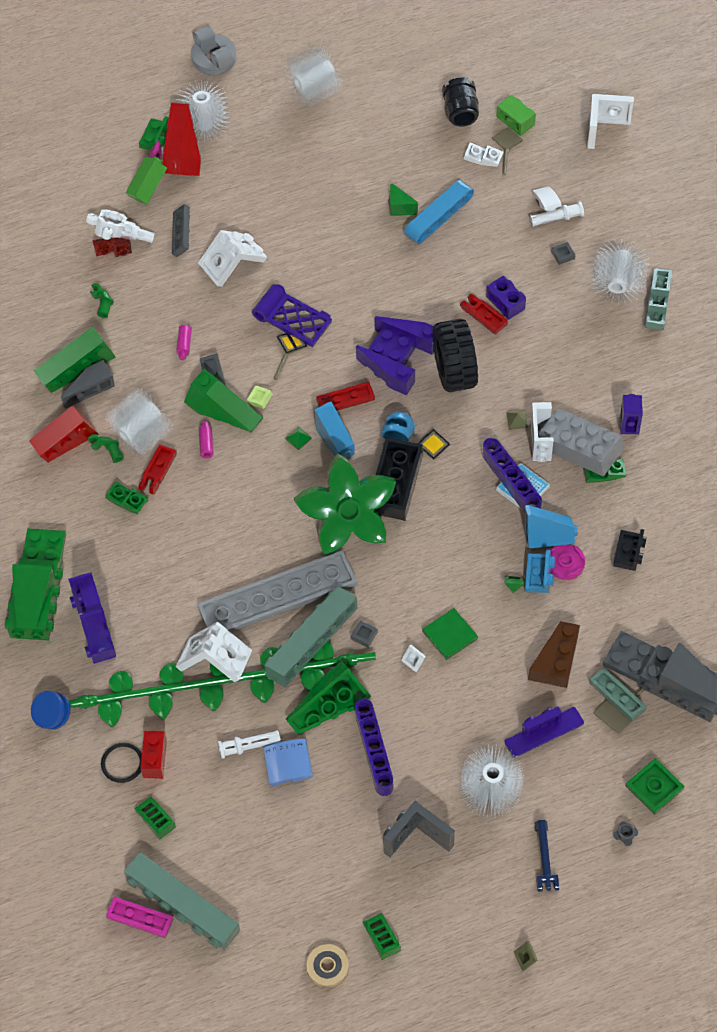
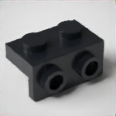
(628, 550)

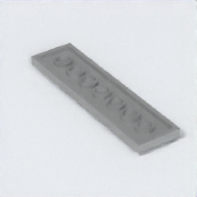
(278, 593)

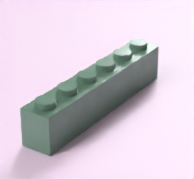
(310, 636)
(182, 901)

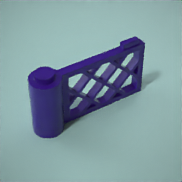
(274, 300)

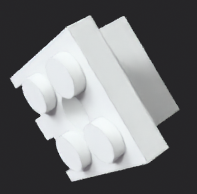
(602, 112)
(231, 249)
(213, 645)

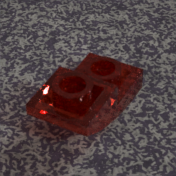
(118, 246)

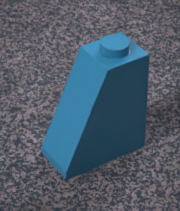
(333, 431)
(548, 528)

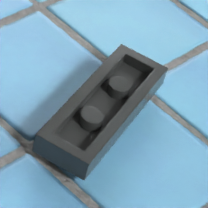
(180, 230)

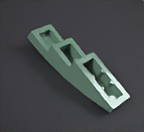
(658, 299)

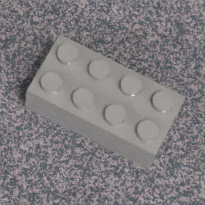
(582, 441)

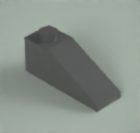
(88, 384)

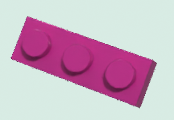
(139, 917)

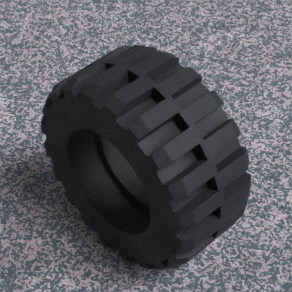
(455, 355)

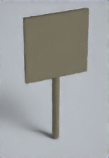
(612, 716)

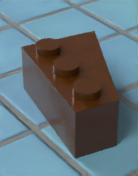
(556, 657)

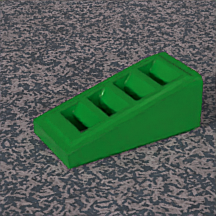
(164, 829)
(389, 950)

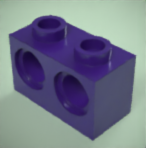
(502, 294)

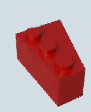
(62, 434)

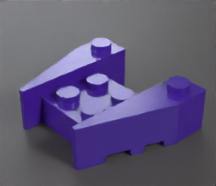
(393, 349)
(93, 618)

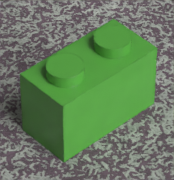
(516, 115)

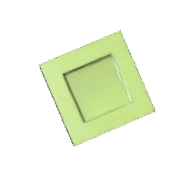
(259, 397)

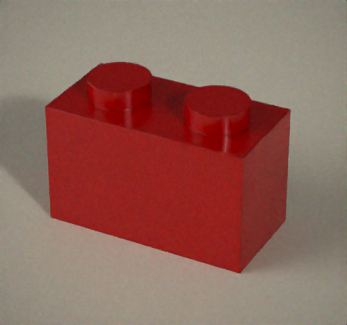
(153, 754)

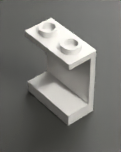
(541, 447)

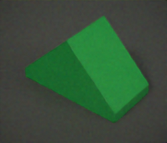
(401, 203)

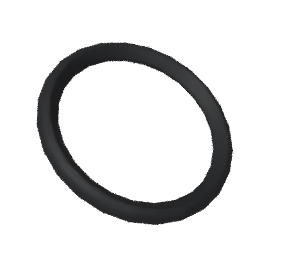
(111, 749)

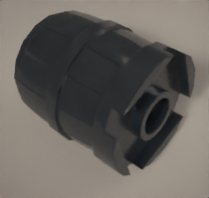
(461, 101)

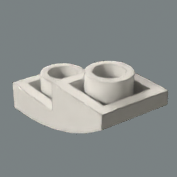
(479, 155)
(547, 199)

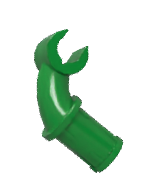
(105, 300)
(110, 445)

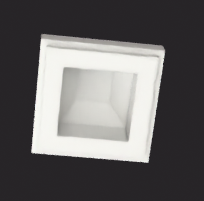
(413, 658)

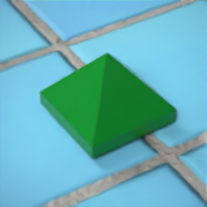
(298, 438)
(514, 582)

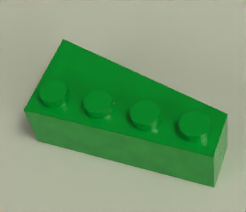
(73, 360)

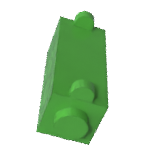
(146, 179)

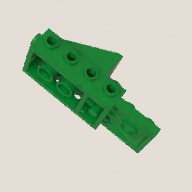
(36, 585)

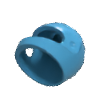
(398, 426)

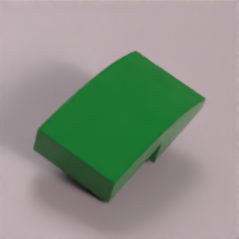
(615, 472)
(126, 499)

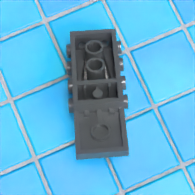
(667, 674)

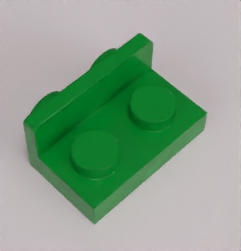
(154, 132)

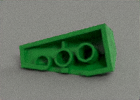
(215, 400)
(329, 698)

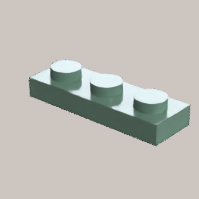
(617, 694)

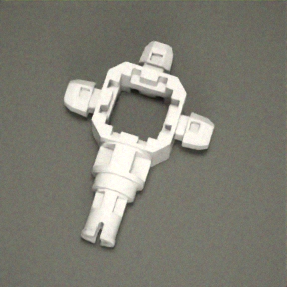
(115, 225)

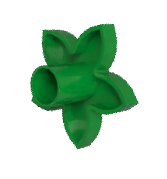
(347, 505)

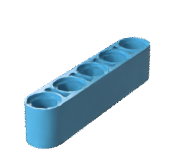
(439, 212)

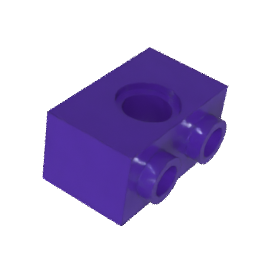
(631, 414)

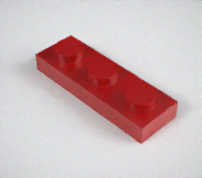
(348, 396)

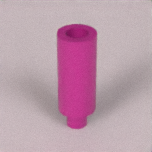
(183, 341)
(206, 440)

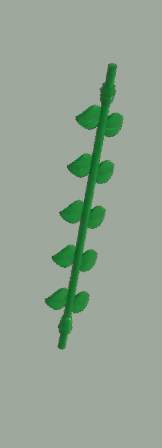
(211, 693)

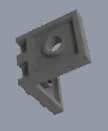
(425, 821)

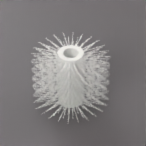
(314, 75)
(202, 109)
(620, 271)
(138, 422)
(491, 783)

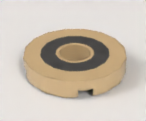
(327, 953)

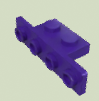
(543, 729)

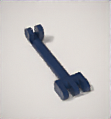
(542, 828)

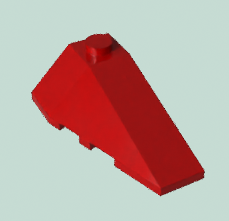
(181, 148)

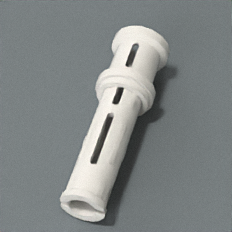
(565, 212)
(273, 737)

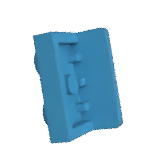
(539, 572)

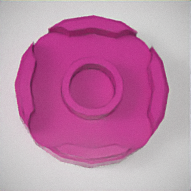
(568, 562)

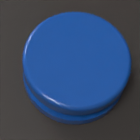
(50, 710)

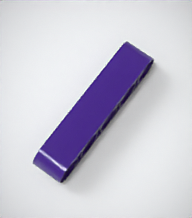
(508, 470)
(374, 755)

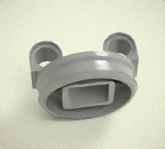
(206, 42)

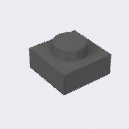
(563, 253)
(364, 634)

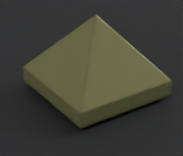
(517, 420)
(525, 955)

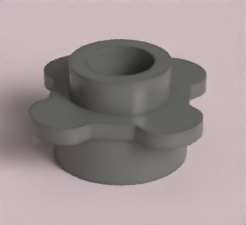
(625, 827)

